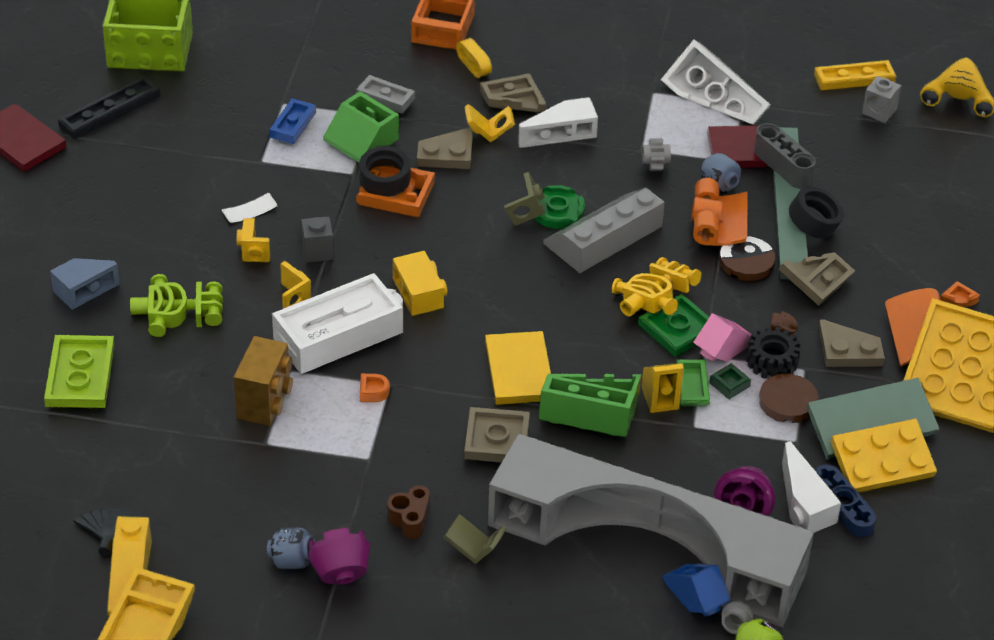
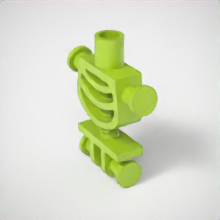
(172, 312)

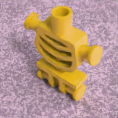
(655, 290)

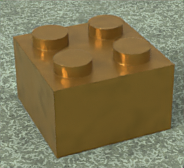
(262, 381)

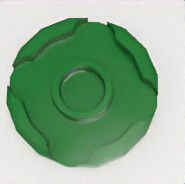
(561, 207)

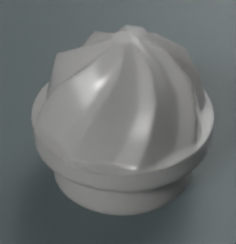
(734, 615)

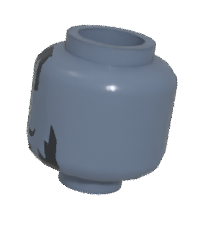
(722, 170)
(290, 548)

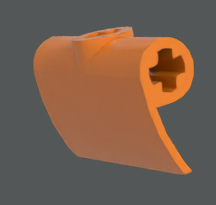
(718, 218)
(906, 318)

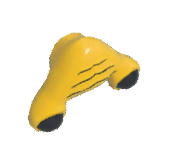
(962, 82)

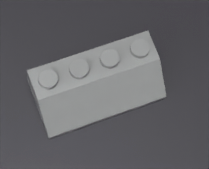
(608, 229)

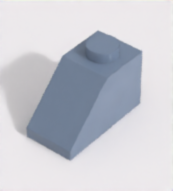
(83, 280)

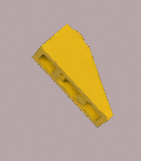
(130, 550)

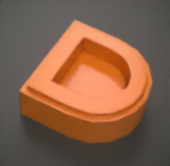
(374, 388)

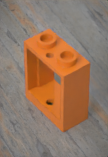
(440, 32)

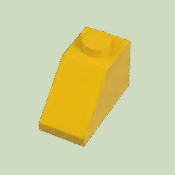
(662, 386)

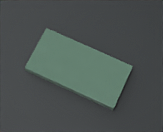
(871, 409)

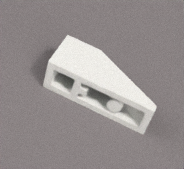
(561, 123)
(808, 497)

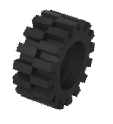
(773, 341)

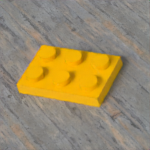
(883, 455)

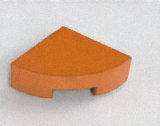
(960, 295)

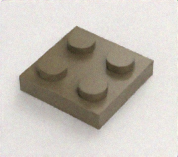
(493, 432)

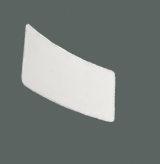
(250, 209)

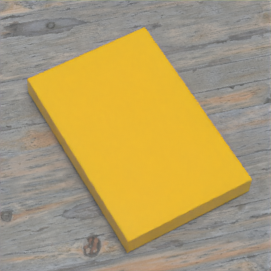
(517, 366)

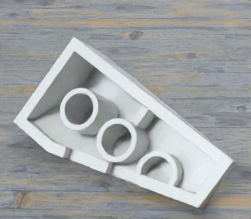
(710, 82)

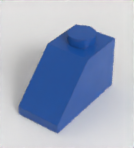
(698, 587)

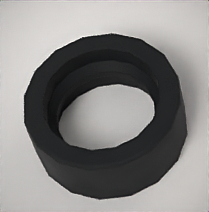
(384, 185)
(811, 222)

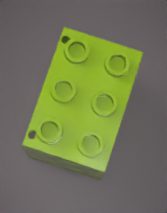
(148, 34)

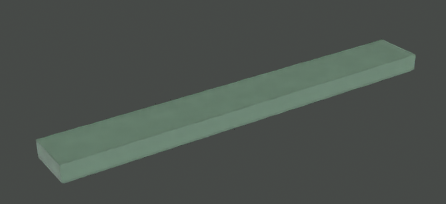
(790, 239)

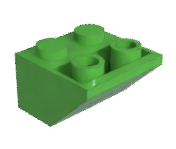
(362, 125)

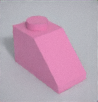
(722, 339)

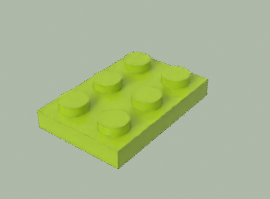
(79, 371)

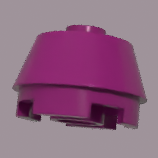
(746, 488)
(340, 556)

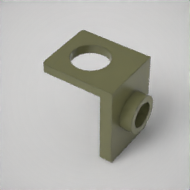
(532, 201)
(471, 540)

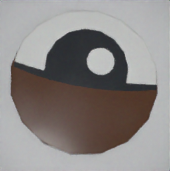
(748, 260)

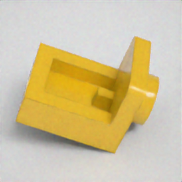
(252, 247)

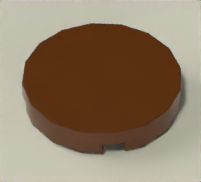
(787, 397)

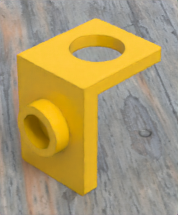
(488, 128)
(296, 282)

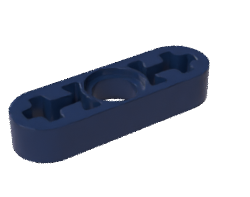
(847, 515)

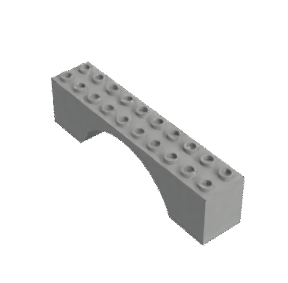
(553, 491)

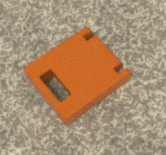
(405, 202)

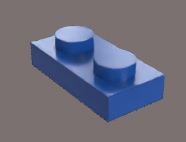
(292, 121)

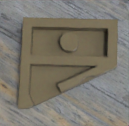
(849, 347)

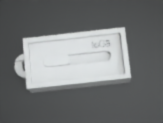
(339, 322)

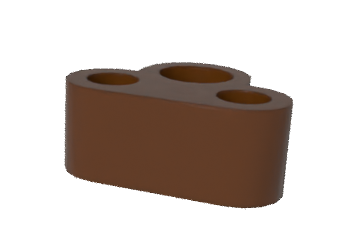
(409, 510)

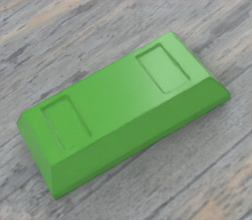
(694, 383)

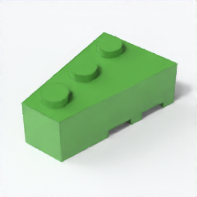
(590, 404)

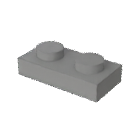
(387, 93)

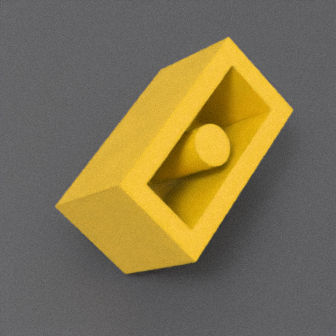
(419, 283)

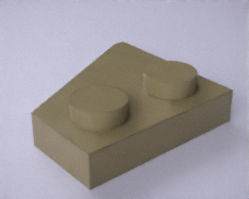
(516, 92)
(446, 150)
(818, 275)

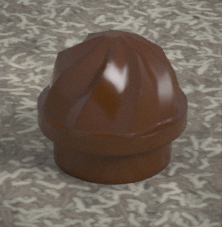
(784, 321)

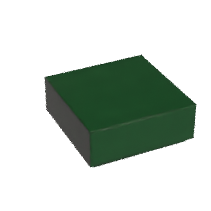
(730, 381)

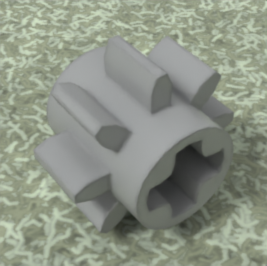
(656, 154)

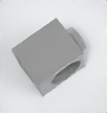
(881, 99)

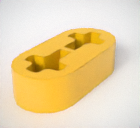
(474, 58)

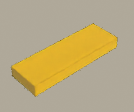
(852, 74)

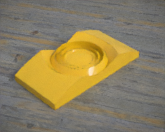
(149, 608)

